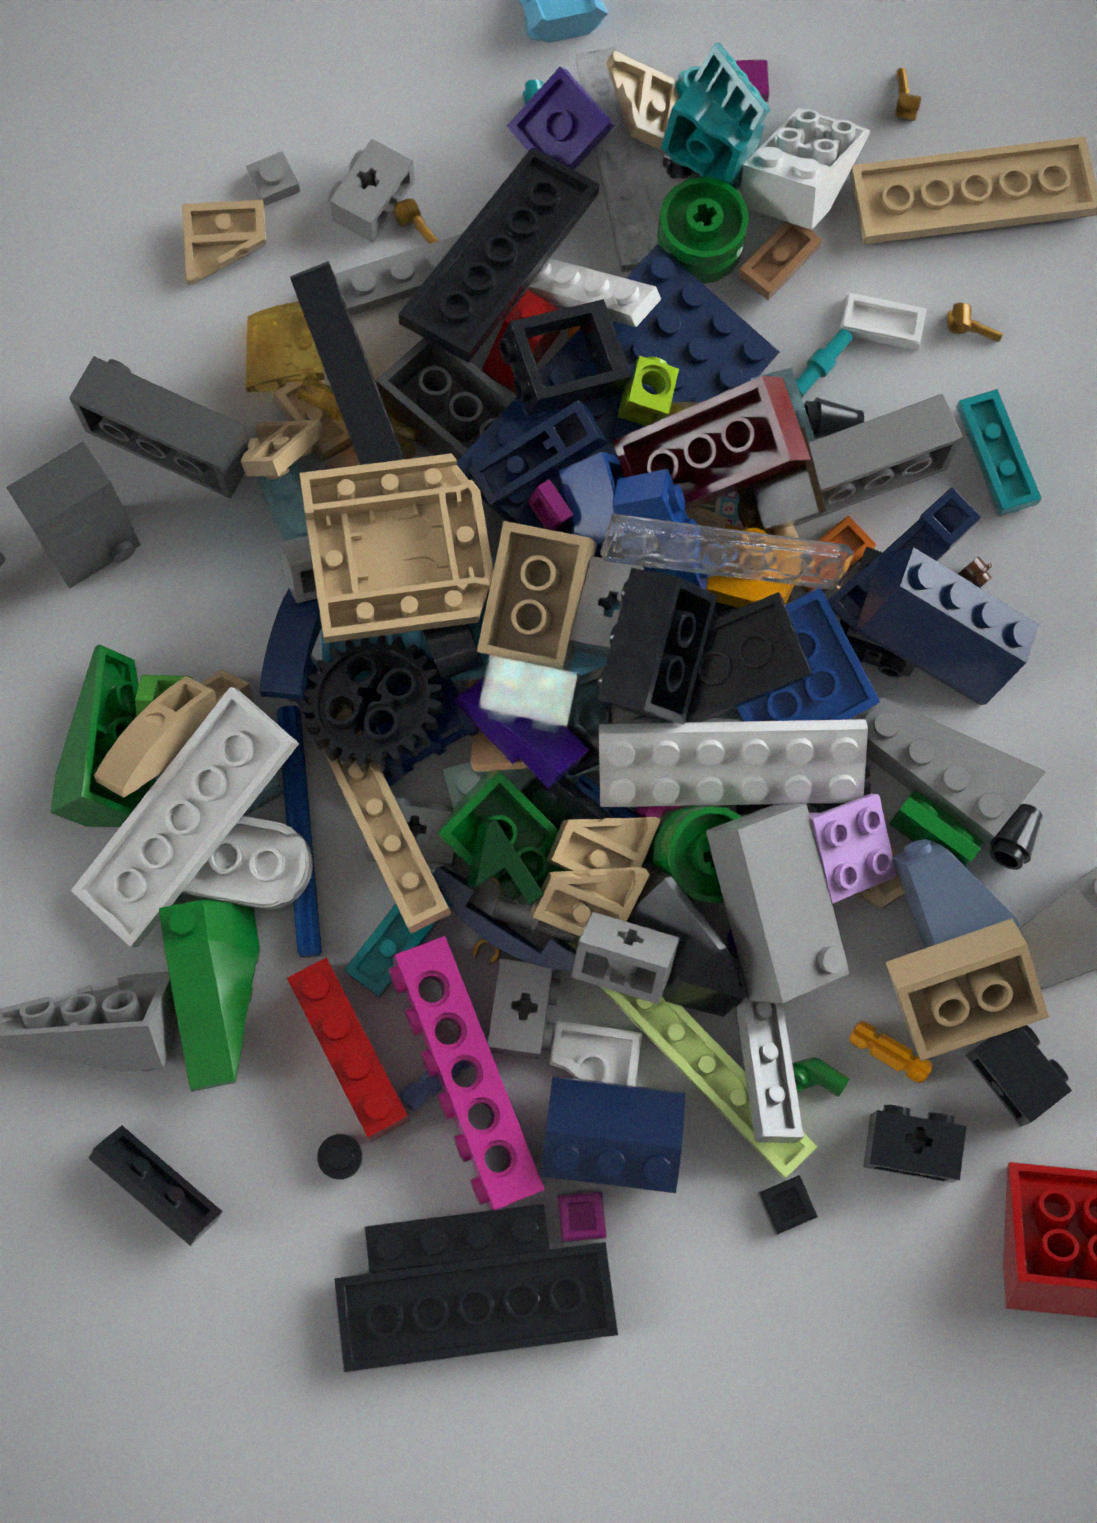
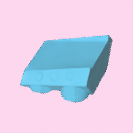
(562, 18)

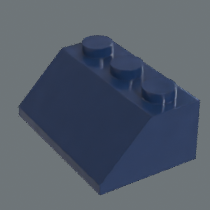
(614, 1134)

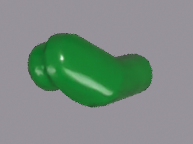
(817, 1072)

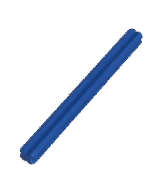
(298, 818)

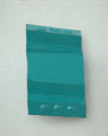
(716, 120)

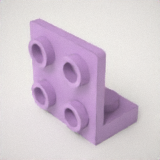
(853, 846)

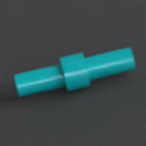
(823, 361)

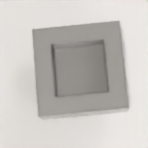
(273, 178)

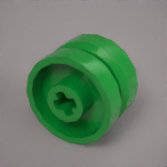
(704, 227)
(684, 850)

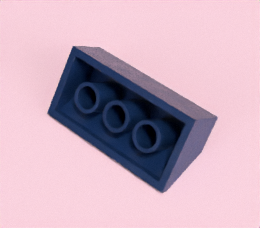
(945, 624)

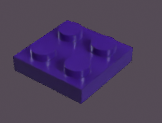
(561, 121)

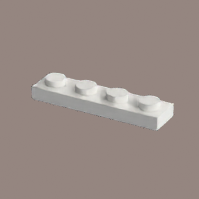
(576, 285)

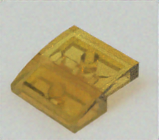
(280, 349)

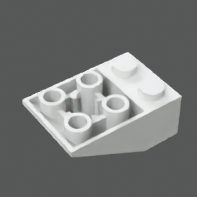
(802, 167)

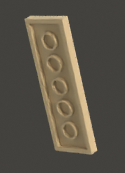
(974, 190)

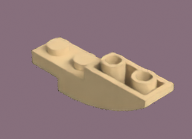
(162, 731)

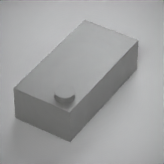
(885, 453)
(778, 902)

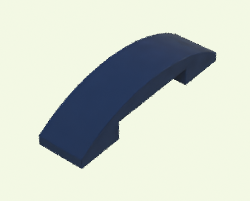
(932, 534)
(290, 649)
(460, 897)

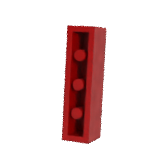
(348, 1049)

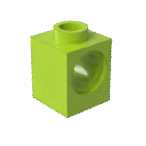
(637, 403)

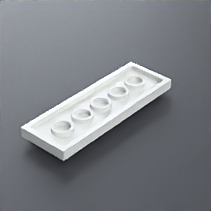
(732, 763)
(184, 817)

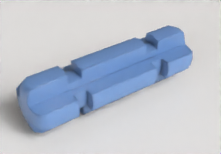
(415, 1093)

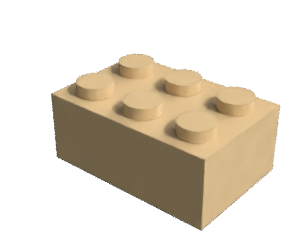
(535, 595)
(967, 989)

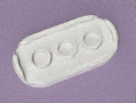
(255, 866)

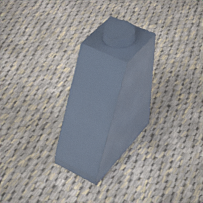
(945, 894)

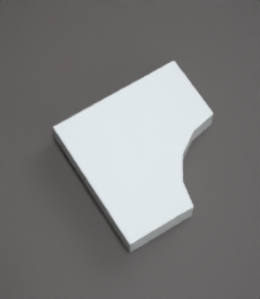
(596, 1052)

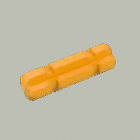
(890, 1052)

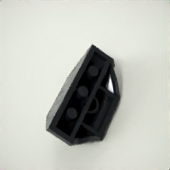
(702, 967)

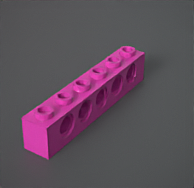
(520, 1176)

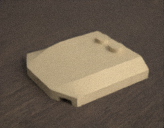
(379, 542)

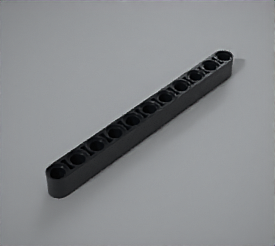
(367, 421)

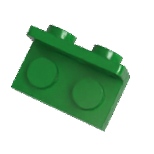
(924, 820)

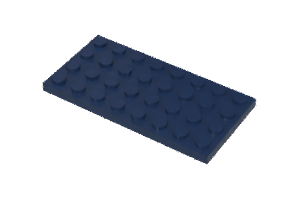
(685, 329)

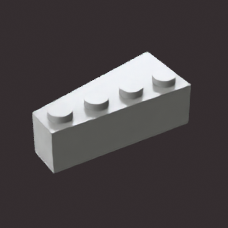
(949, 768)

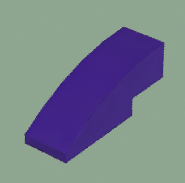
(543, 752)

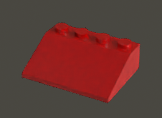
(1051, 1240)

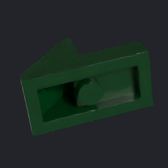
(496, 854)

